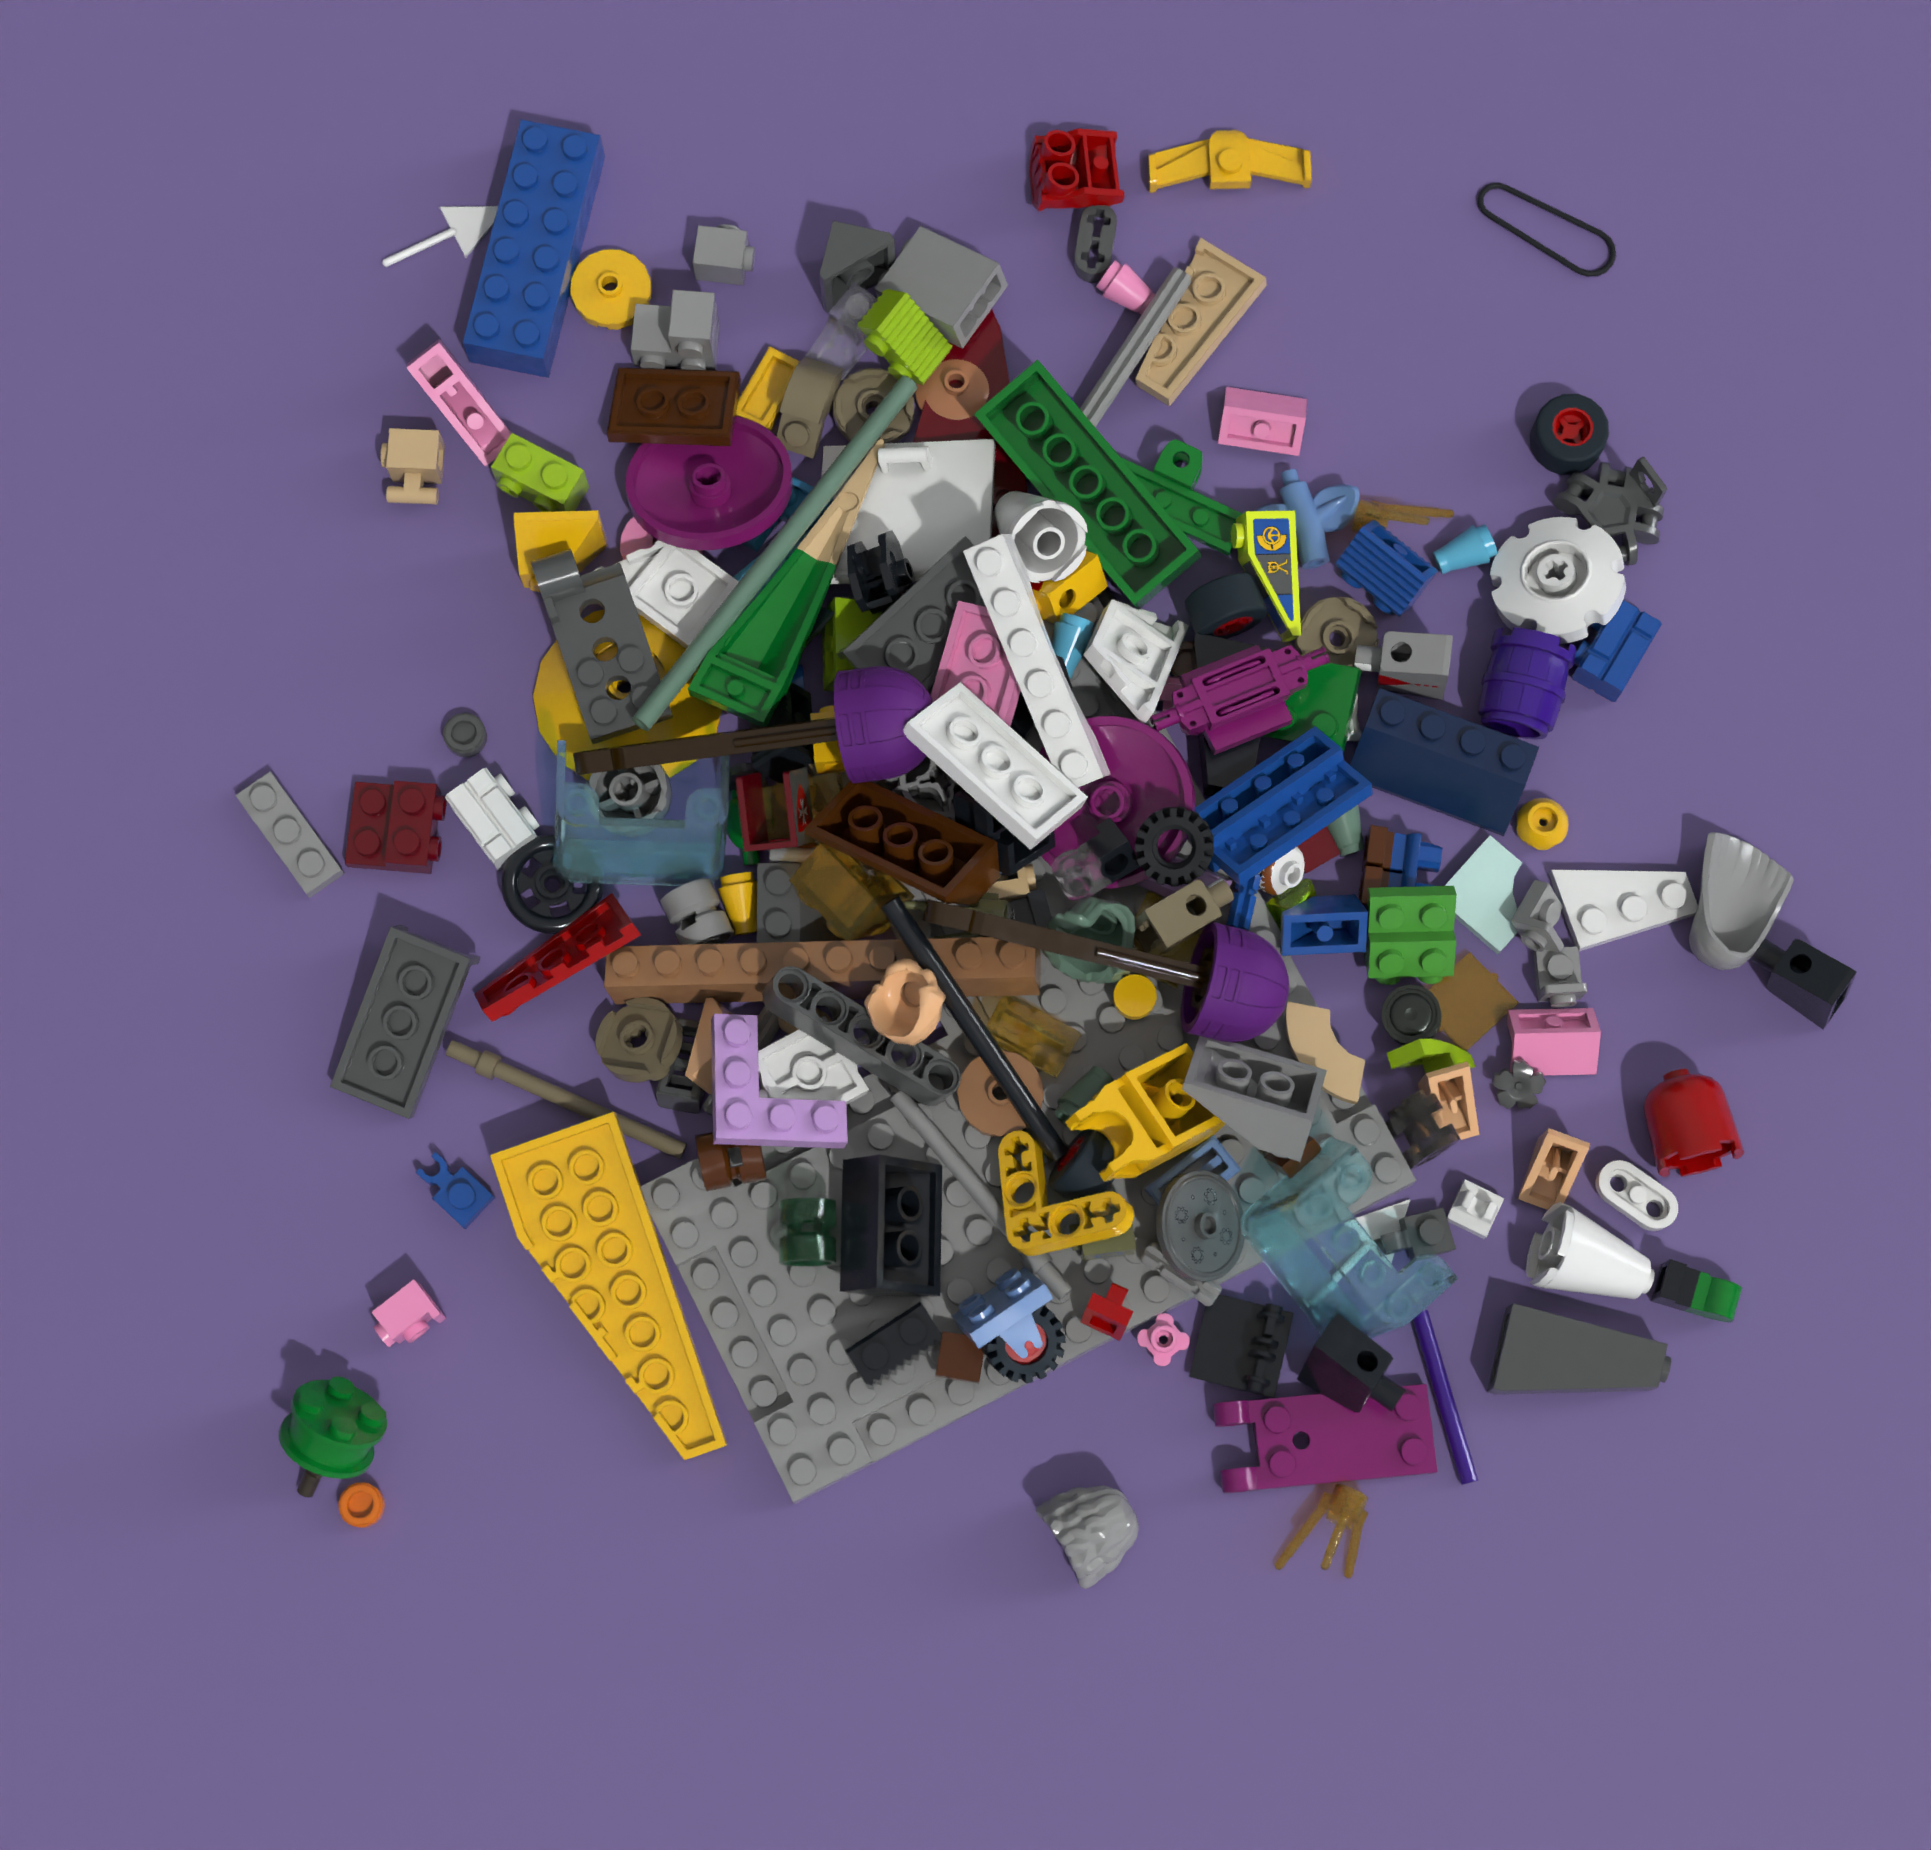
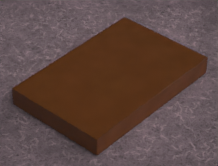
(674, 406)

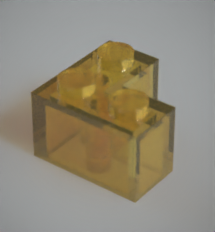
(846, 892)

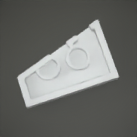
(1618, 904)

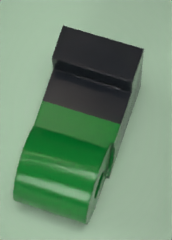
(1696, 1292)

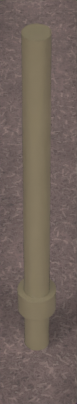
(491, 1065)

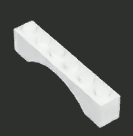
(1023, 636)

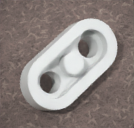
(1637, 1193)

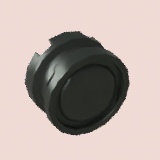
(1411, 1014)

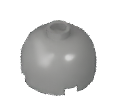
(633, 792)

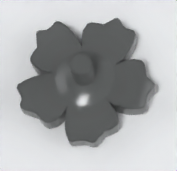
(1518, 1086)

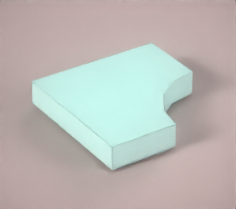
(1486, 894)

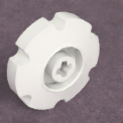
(1558, 579)

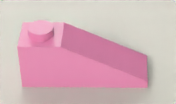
(460, 401)

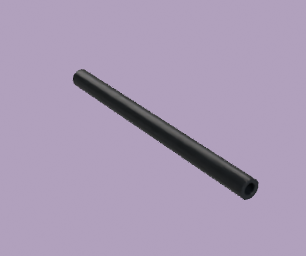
(976, 1030)

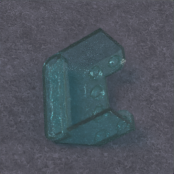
(1327, 1255)

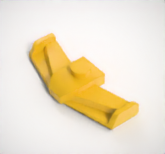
(1229, 162)

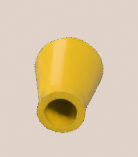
(740, 901)

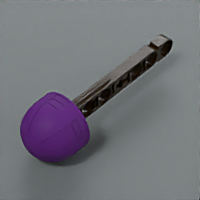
(868, 724)
(1230, 986)

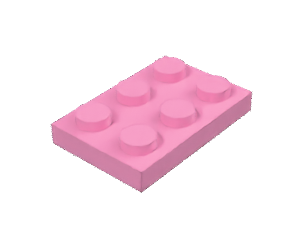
(978, 662)

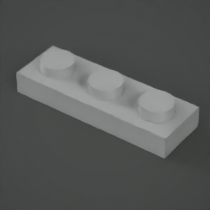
(289, 834)

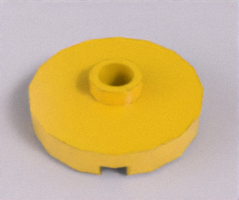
(615, 307)

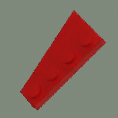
(563, 955)

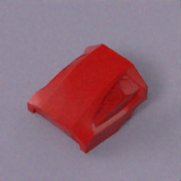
(1074, 169)

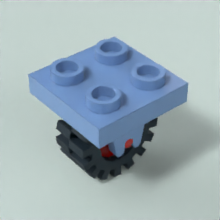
(1014, 1326)

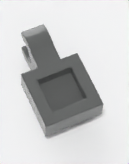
(1420, 1235)

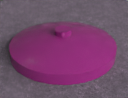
(710, 493)
(1143, 779)

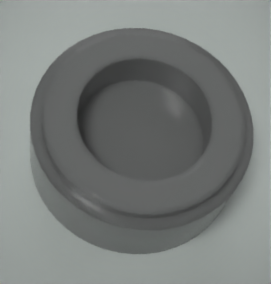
(465, 735)

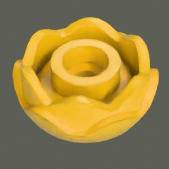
(1540, 836)

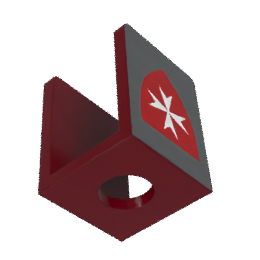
(753, 811)

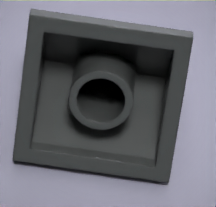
(853, 256)

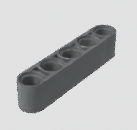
(840, 1036)

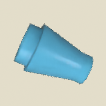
(1466, 550)
(1071, 639)

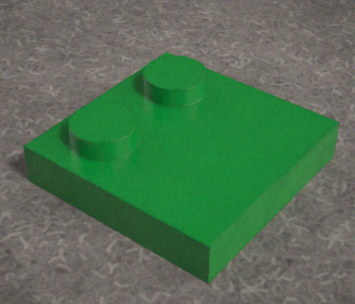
(1323, 703)

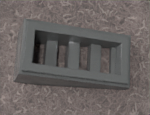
(689, 1095)

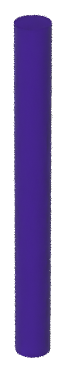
(1444, 1398)

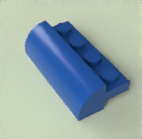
(1280, 804)

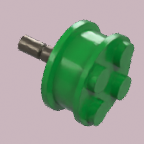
(331, 1431)

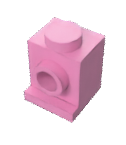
(406, 1314)

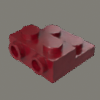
(395, 826)

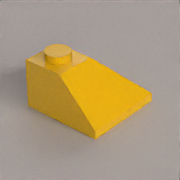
(552, 532)

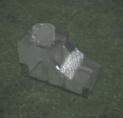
(841, 339)

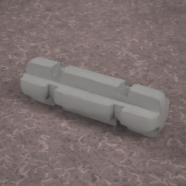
(1205, 1292)

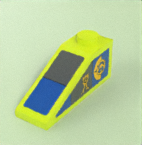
(1269, 553)

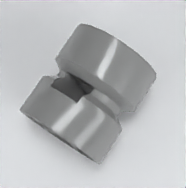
(696, 914)

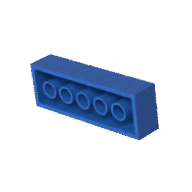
(534, 248)

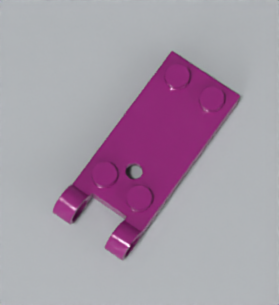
(1340, 1445)

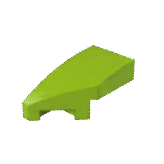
(1430, 1054)

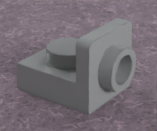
(1536, 918)
(1559, 977)

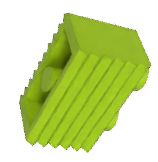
(903, 336)

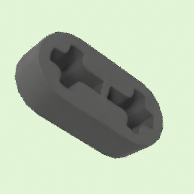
(1087, 241)

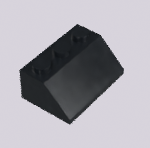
(891, 1227)

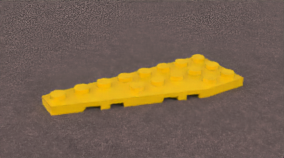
(596, 1241)

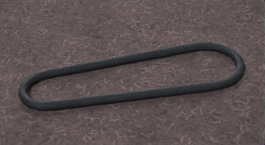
(1541, 247)

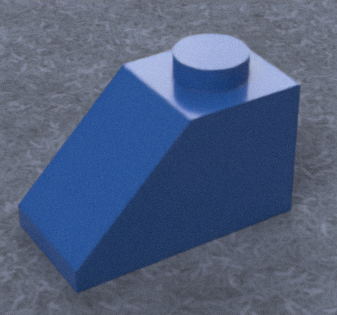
(1324, 926)

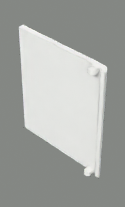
(926, 496)

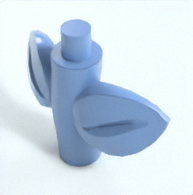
(1324, 512)

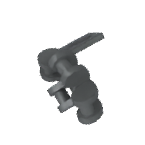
(1616, 501)

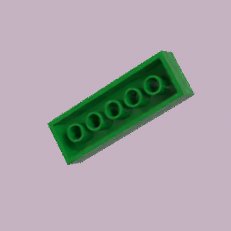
(1078, 466)

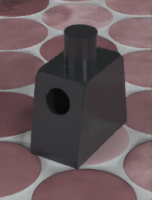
(1806, 979)
(1350, 1368)

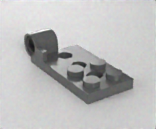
(565, 597)

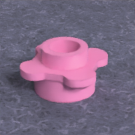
(1163, 1327)

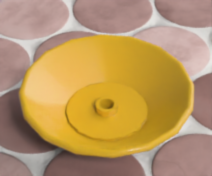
(562, 719)

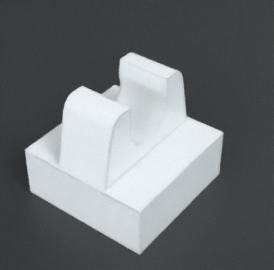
(1474, 1209)

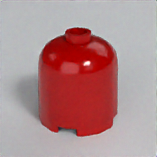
(1690, 1124)

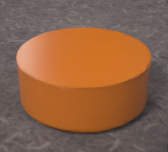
(361, 1505)

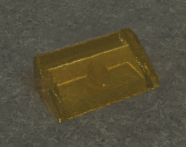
(1032, 1034)

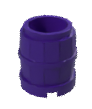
(1525, 683)

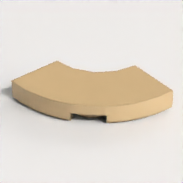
(1315, 1044)

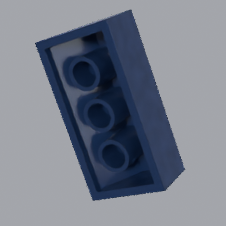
(1443, 761)

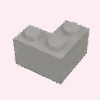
(678, 334)

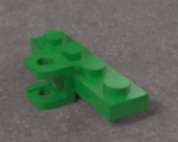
(1173, 489)

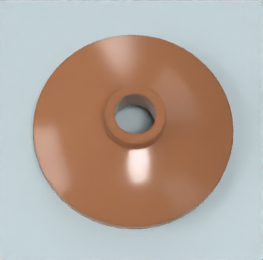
(950, 401)

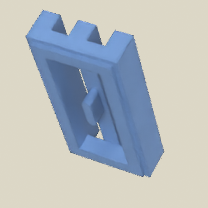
(1222, 1156)

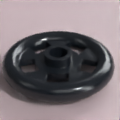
(540, 917)

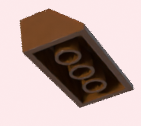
(908, 843)

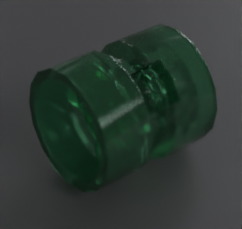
(807, 1248)

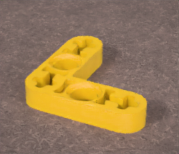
(1036, 1209)

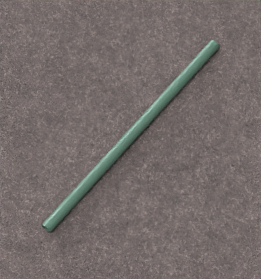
(774, 553)

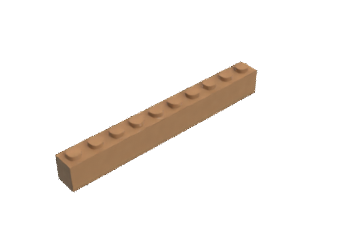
(851, 967)

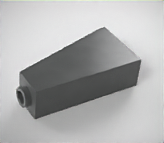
(1565, 1355)

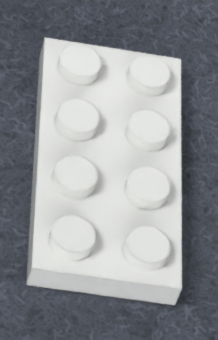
(994, 765)

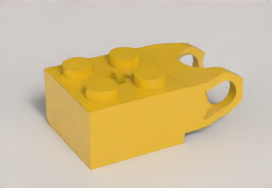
(1147, 1116)

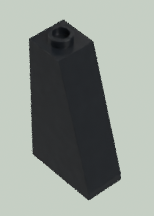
(1231, 764)

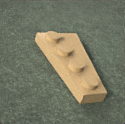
(1201, 320)

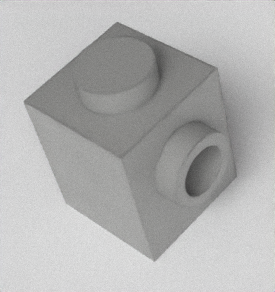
(722, 254)

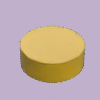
(1134, 997)

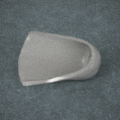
(1736, 902)

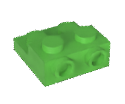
(1410, 933)

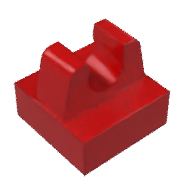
(1107, 1313)

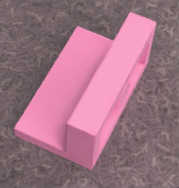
(1262, 421)
(1555, 1040)

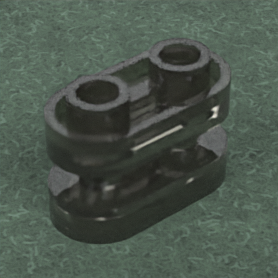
(1417, 1123)

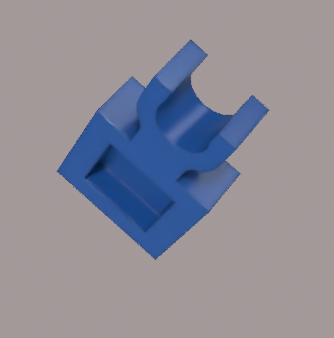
(459, 1193)

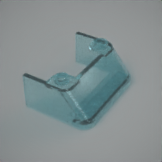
(638, 848)

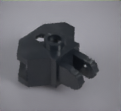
(879, 573)

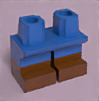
(1393, 860)

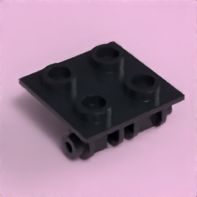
(1242, 1345)

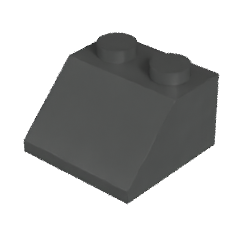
(780, 910)

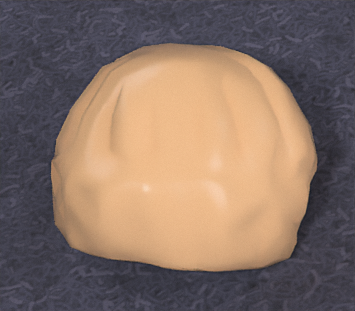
(905, 1003)

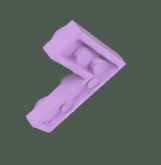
(750, 1120)

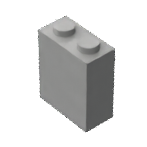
(946, 282)

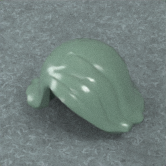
(1097, 921)

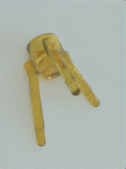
(1384, 512)
(1345, 1509)

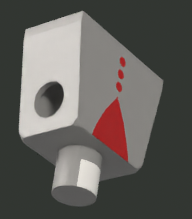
(1409, 663)

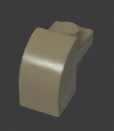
(807, 404)

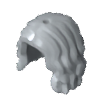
(1093, 1529)

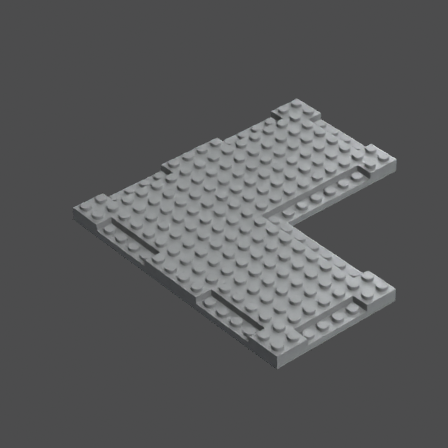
(790, 1325)

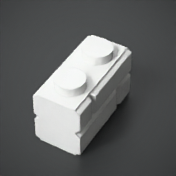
(491, 816)

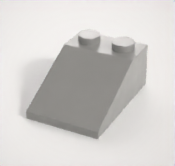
(1256, 1094)

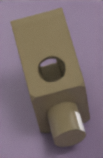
(1171, 924)

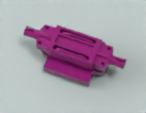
(1239, 695)

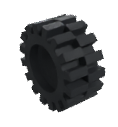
(1162, 870)

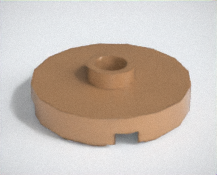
(982, 1109)

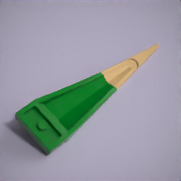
(763, 647)

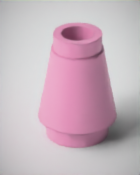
(1125, 288)

